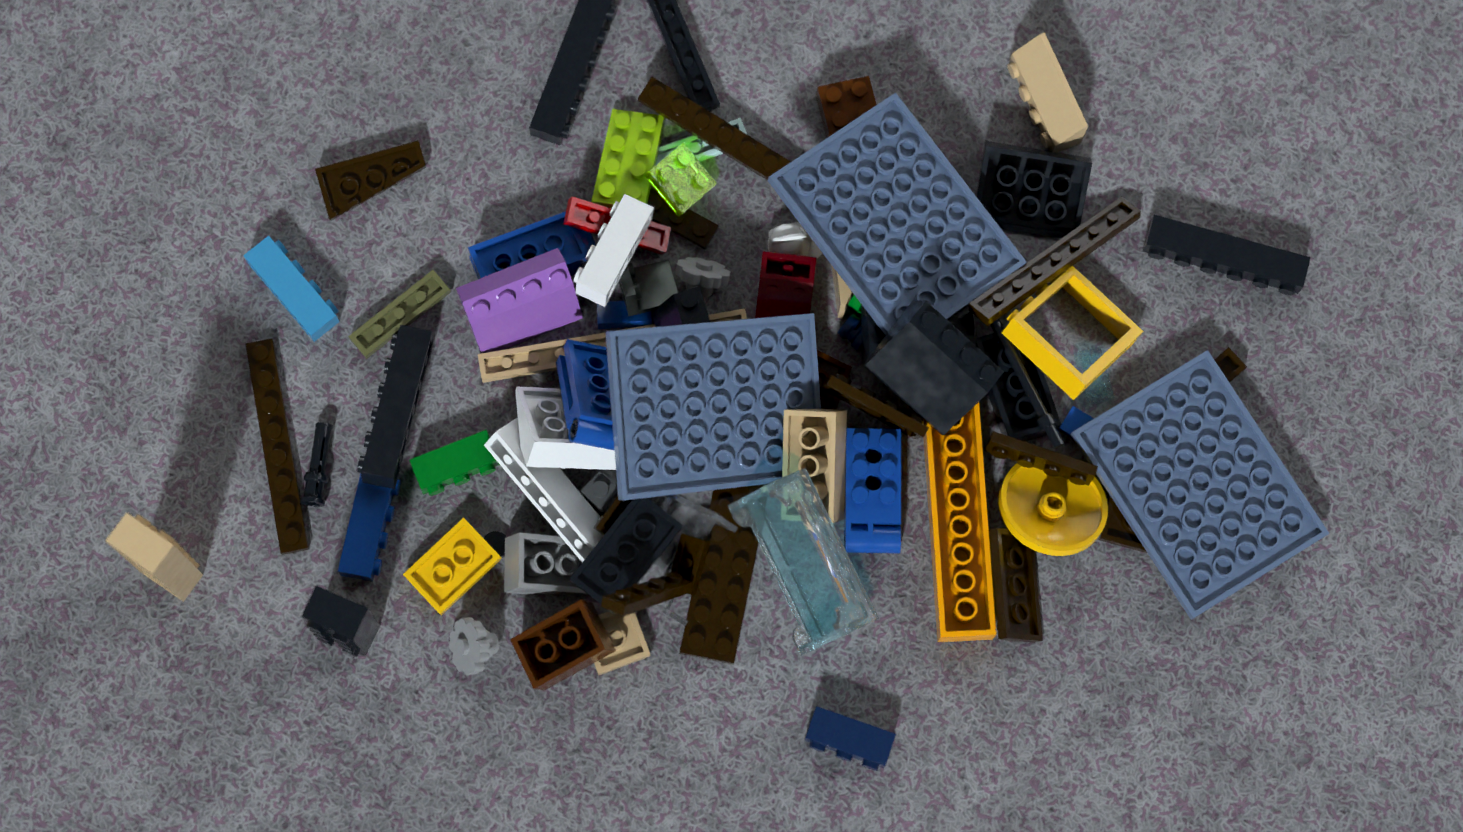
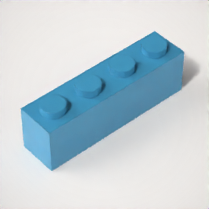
(291, 288)

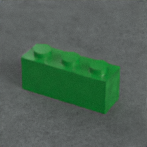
(453, 463)

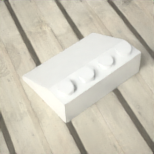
(545, 434)

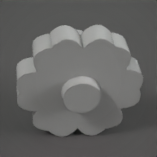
(703, 274)
(471, 645)

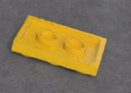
(452, 566)

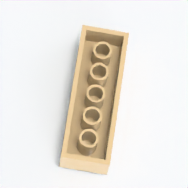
(155, 555)

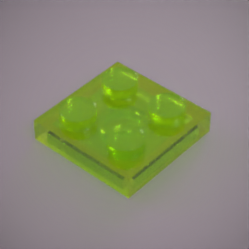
(680, 179)

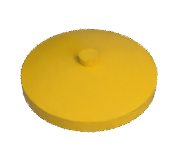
(1051, 511)

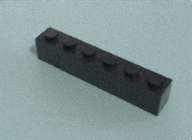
(571, 69)
(1226, 254)
(396, 406)

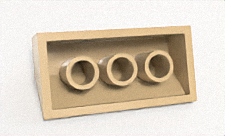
(1047, 94)
(818, 442)

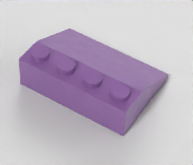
(520, 302)

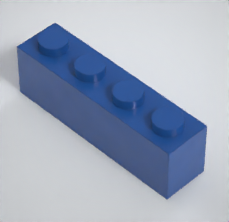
(367, 531)

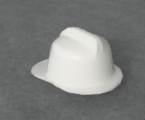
(792, 240)

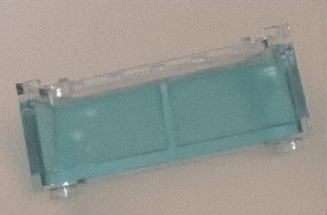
(806, 559)

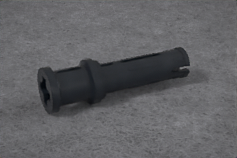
(316, 477)

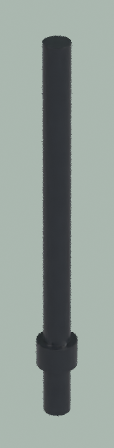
(1046, 420)

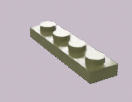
(401, 311)

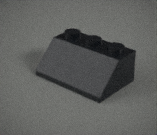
(681, 309)

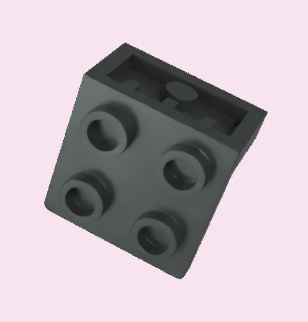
(647, 286)

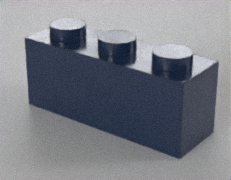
(849, 738)

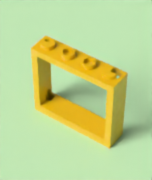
(1046, 356)

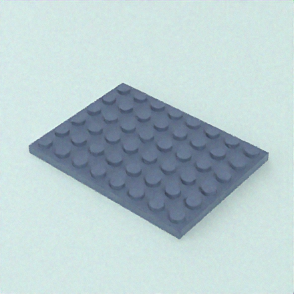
(895, 216)
(707, 401)
(1199, 484)

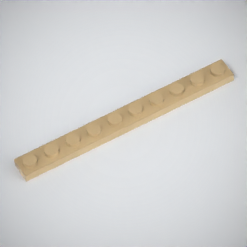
(543, 356)

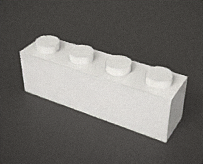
(614, 250)

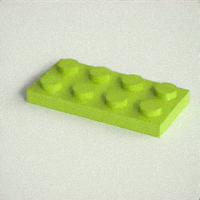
(627, 156)

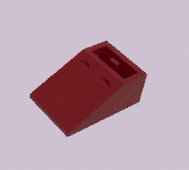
(785, 285)

